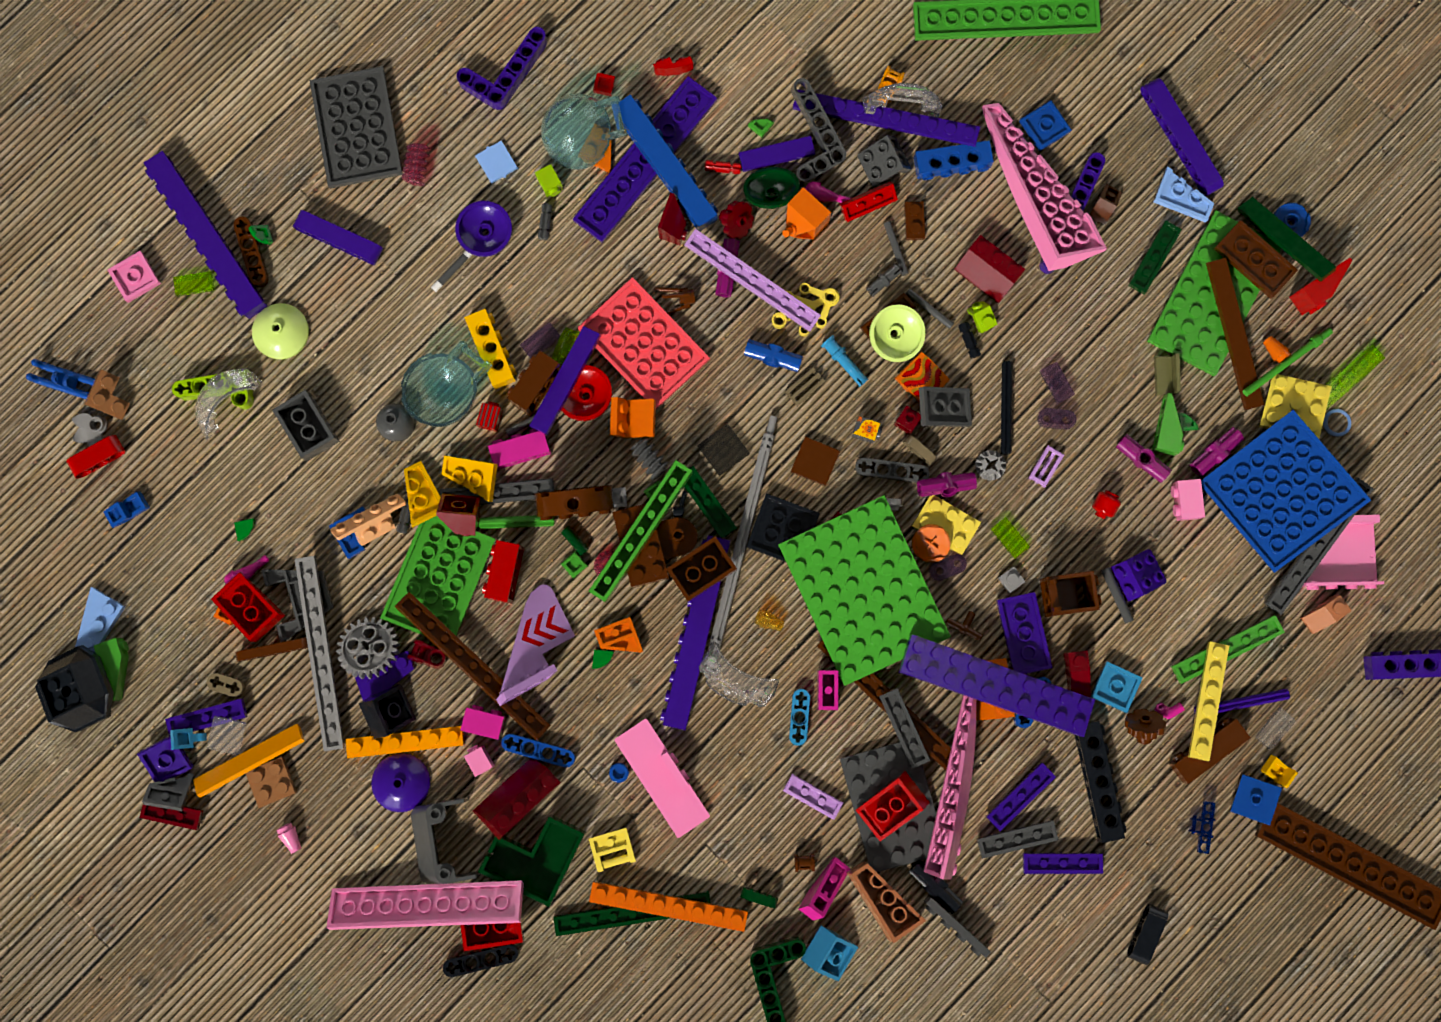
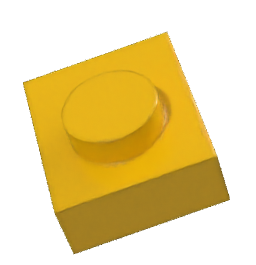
(1278, 771)

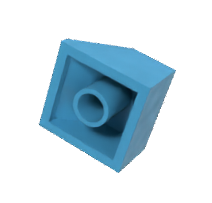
(829, 953)

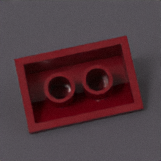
(989, 269)

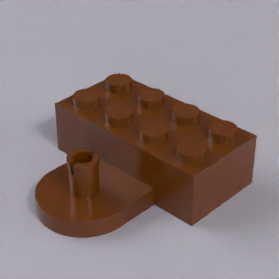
(670, 540)

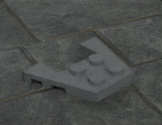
(291, 628)

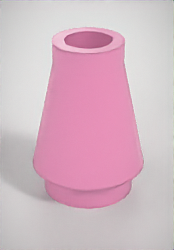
(289, 837)

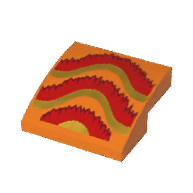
(921, 373)

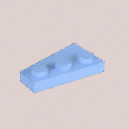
(1180, 197)
(98, 619)

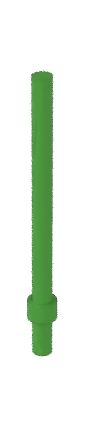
(1314, 342)

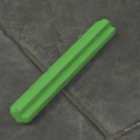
(514, 522)

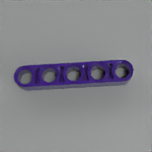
(337, 237)

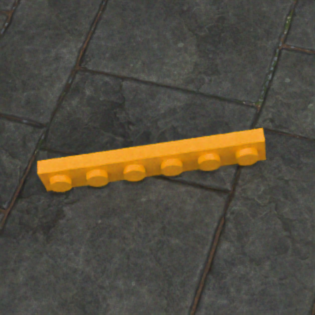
(405, 742)

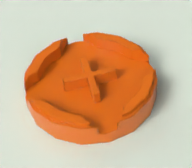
(931, 543)

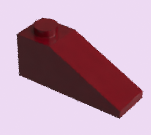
(1078, 672)

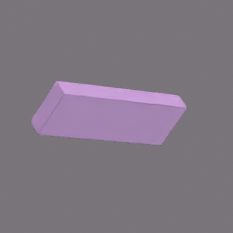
(813, 796)

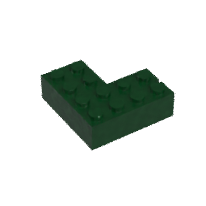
(539, 868)

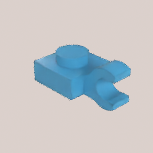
(184, 738)

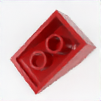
(1315, 294)
(247, 607)
(893, 806)
(490, 935)

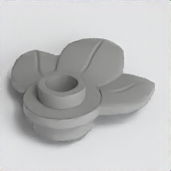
(87, 428)

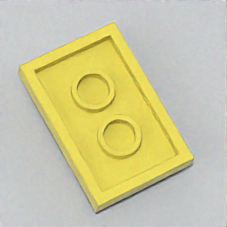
(957, 523)

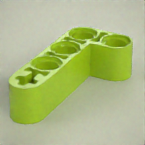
(194, 385)

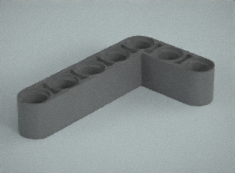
(818, 132)

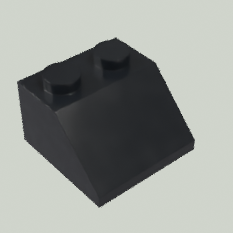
(387, 711)

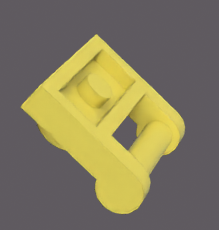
(610, 843)

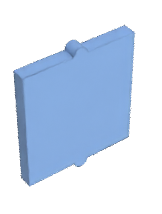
(496, 162)

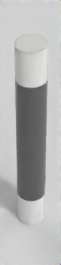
(452, 269)

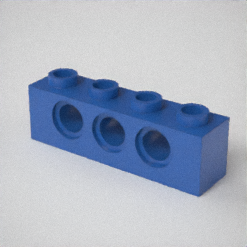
(960, 153)

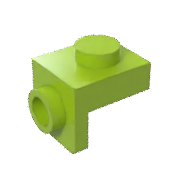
(982, 316)

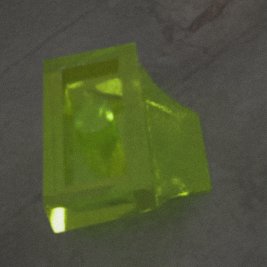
(564, 345)

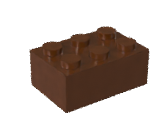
(534, 383)
(701, 569)

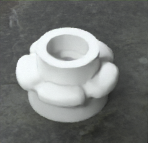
(894, 503)

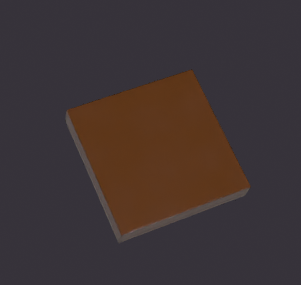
(815, 461)

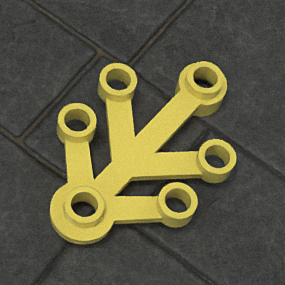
(822, 300)

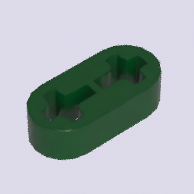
(759, 897)

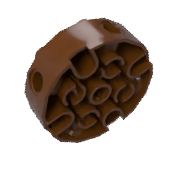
(574, 501)

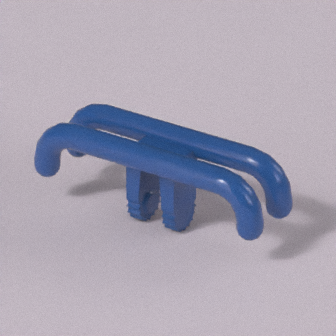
(61, 379)

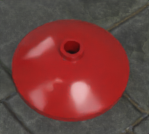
(598, 386)

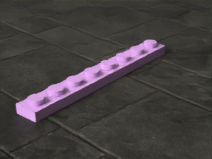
(752, 280)

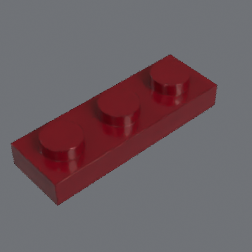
(188, 818)

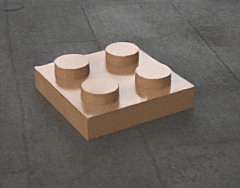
(271, 782)

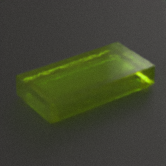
(193, 283)
(1010, 538)

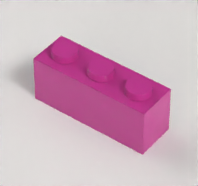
(519, 449)

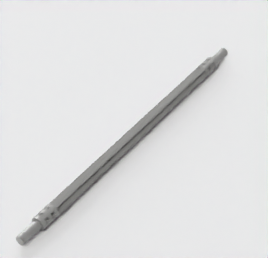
(743, 533)

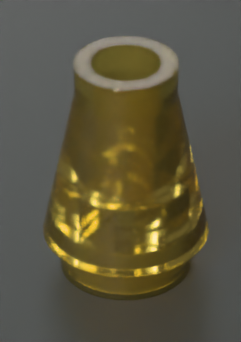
(767, 620)

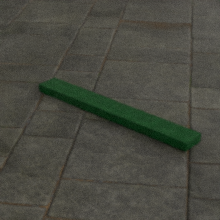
(610, 917)

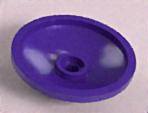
(481, 217)
(413, 778)

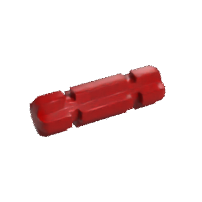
(722, 167)

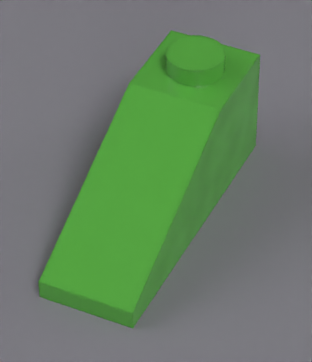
(1168, 430)
(115, 662)

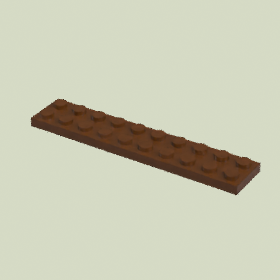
(1353, 865)

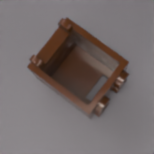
(1061, 597)

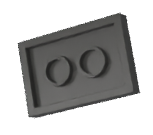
(945, 407)

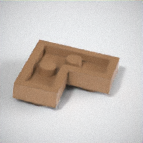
(101, 396)

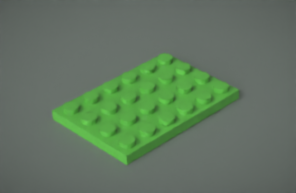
(441, 573)

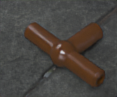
(964, 628)

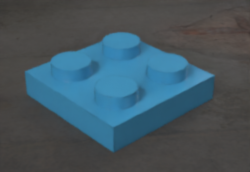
(1116, 687)

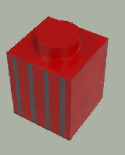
(489, 416)

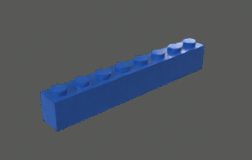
(666, 165)

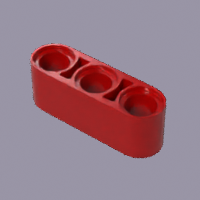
(95, 456)

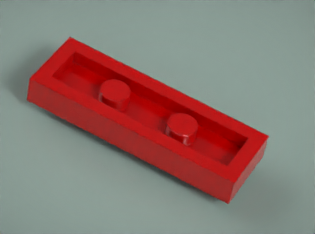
(868, 201)

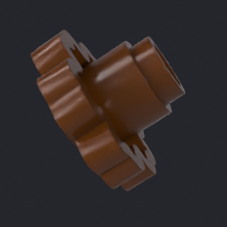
(1145, 725)

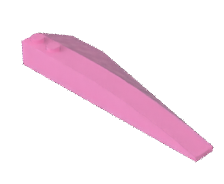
(1051, 215)
(954, 797)

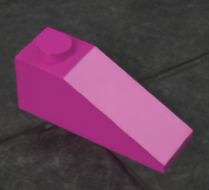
(824, 890)

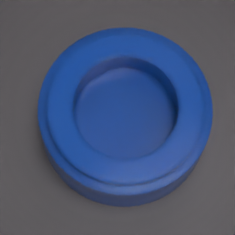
(619, 772)

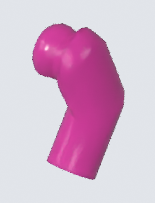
(1169, 712)

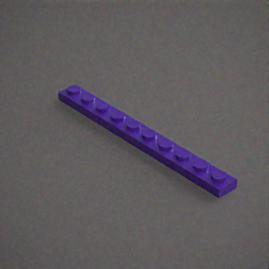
(897, 120)

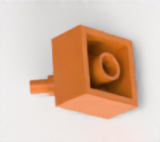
(805, 216)

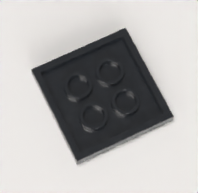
(777, 523)

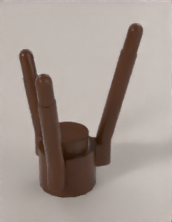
(685, 296)

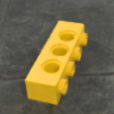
(476, 323)

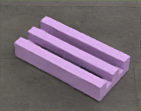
(1038, 479)

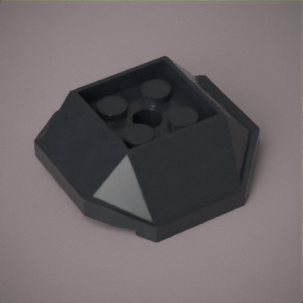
(75, 690)

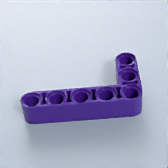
(508, 73)

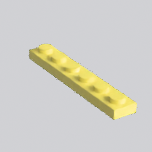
(1208, 701)

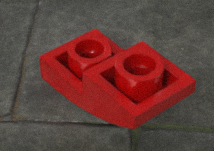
(666, 67)

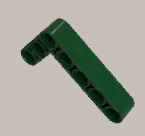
(765, 967)

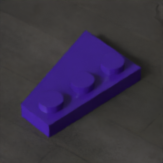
(400, 670)

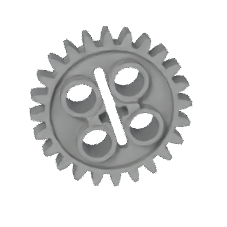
(359, 635)

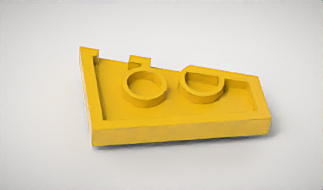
(472, 474)
(421, 493)

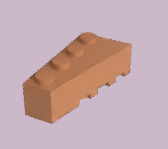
(886, 905)

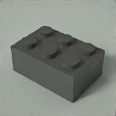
(306, 425)

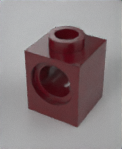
(908, 420)

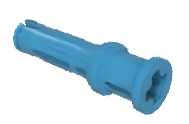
(838, 353)

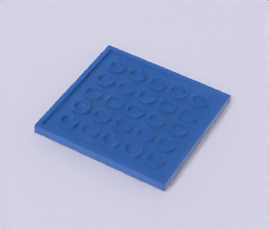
(1284, 491)

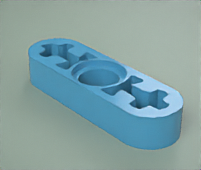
(805, 703)

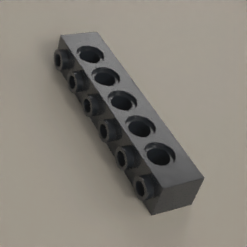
(1117, 828)

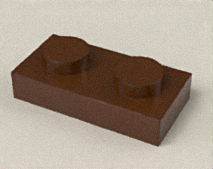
(914, 220)

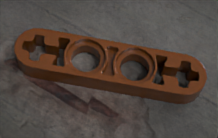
(247, 253)
(272, 649)

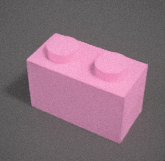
(1188, 500)

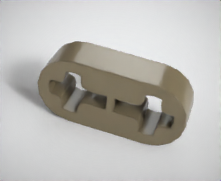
(919, 450)
(224, 689)

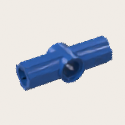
(773, 355)

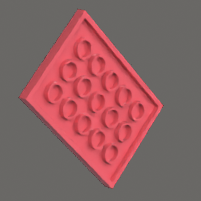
(645, 343)

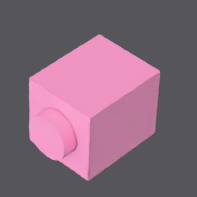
(478, 760)

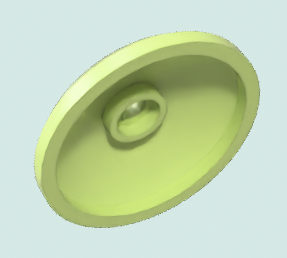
(909, 333)
(290, 337)

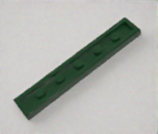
(1287, 239)

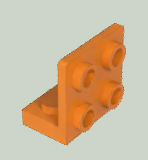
(632, 418)

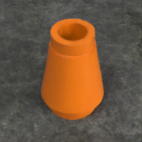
(1276, 349)

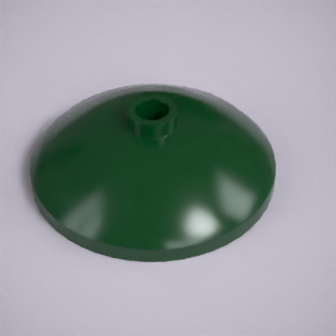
(771, 187)

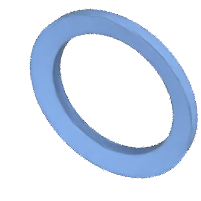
(1328, 430)

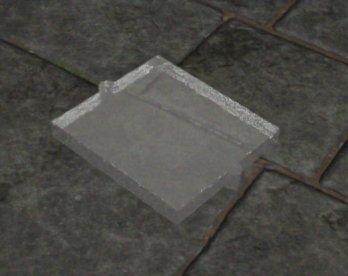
(226, 735)

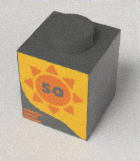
(867, 430)

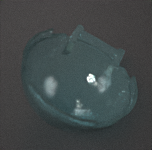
(579, 129)
(442, 387)

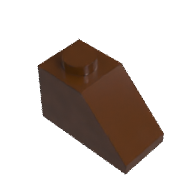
(1105, 204)

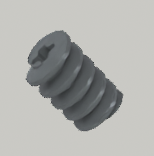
(649, 458)

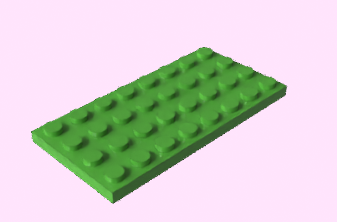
(1191, 316)

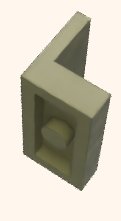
(1167, 375)

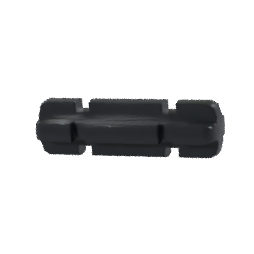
(969, 340)

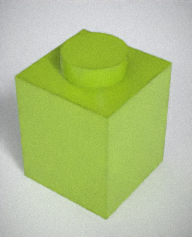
(549, 181)

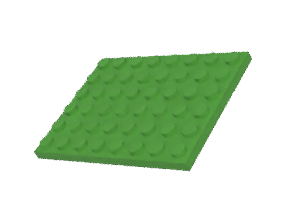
(863, 589)

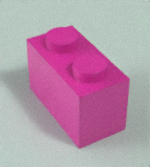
(827, 690)
(483, 722)

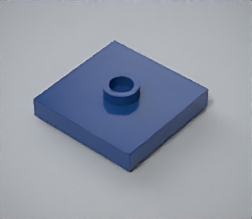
(1045, 125)
(1256, 799)

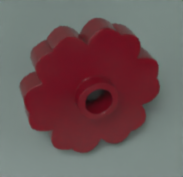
(736, 219)

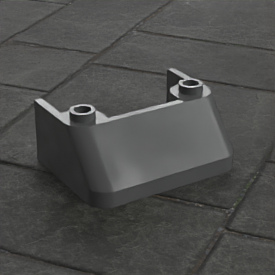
(423, 822)

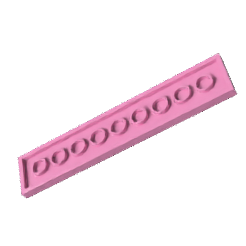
(426, 905)

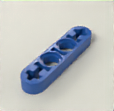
(539, 747)

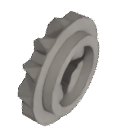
(990, 474)

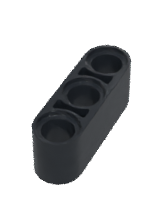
(1147, 934)

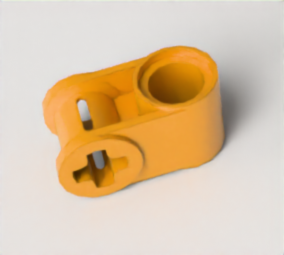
(891, 77)

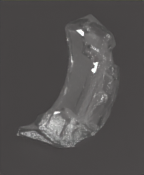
(903, 92)
(216, 391)
(734, 683)

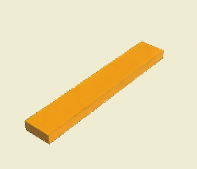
(248, 760)

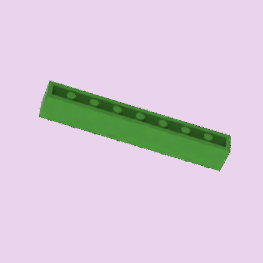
(641, 531)

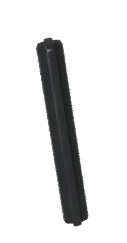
(1006, 407)

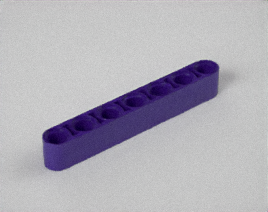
(1182, 137)
(1083, 188)

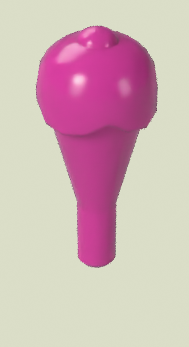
(823, 194)
(247, 571)

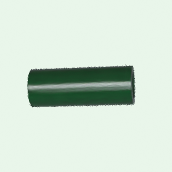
(575, 540)

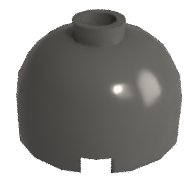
(395, 422)

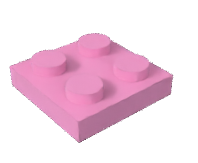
(134, 276)

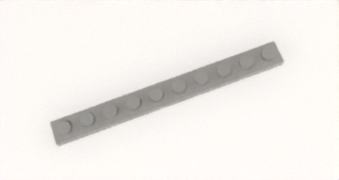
(319, 653)

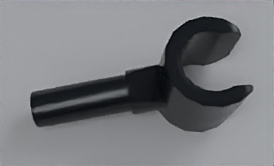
(678, 511)

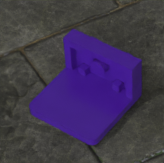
(1139, 575)

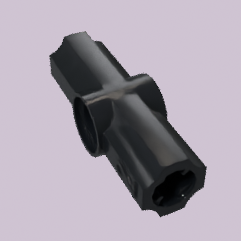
(936, 888)

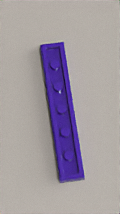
(565, 380)

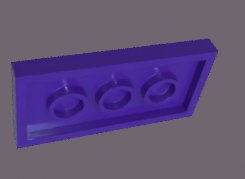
(1024, 633)

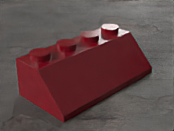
(516, 797)

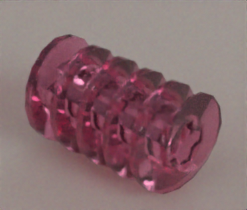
(414, 164)

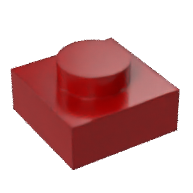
(604, 84)

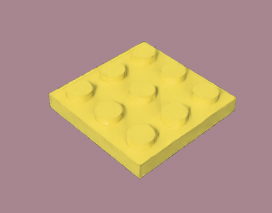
(1302, 396)

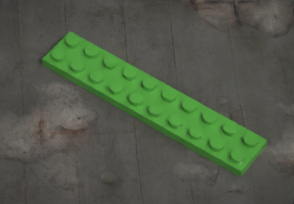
(1004, 18)

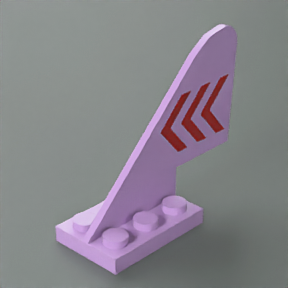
(540, 630)

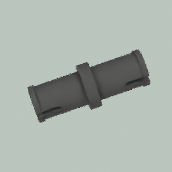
(883, 280)

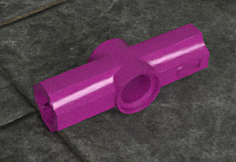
(725, 283)
(1216, 451)
(1153, 466)
(946, 484)

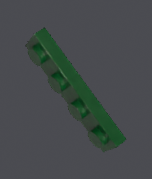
(1154, 257)
(709, 505)

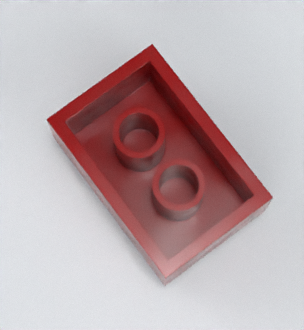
(503, 572)

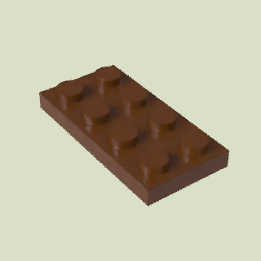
(1255, 259)

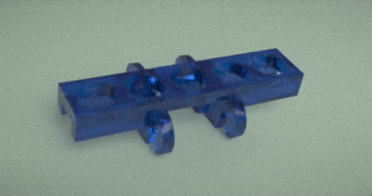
(1202, 833)

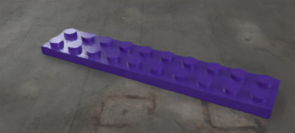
(633, 172)
(996, 685)

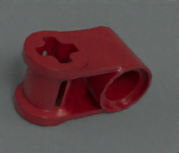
(425, 654)

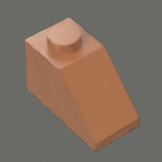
(1326, 613)

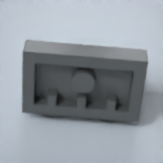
(883, 160)

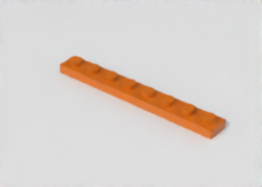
(668, 906)

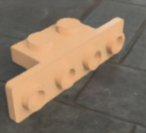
(371, 522)

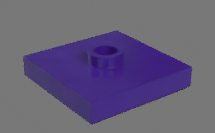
(163, 762)

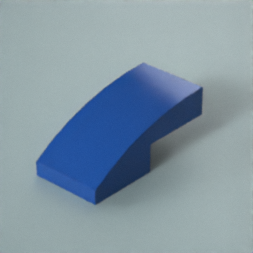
(126, 510)

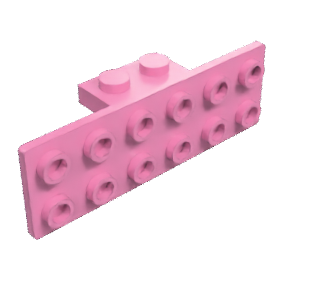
(662, 778)

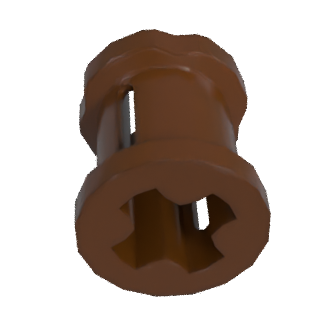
(804, 862)

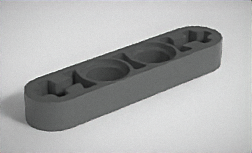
(892, 467)

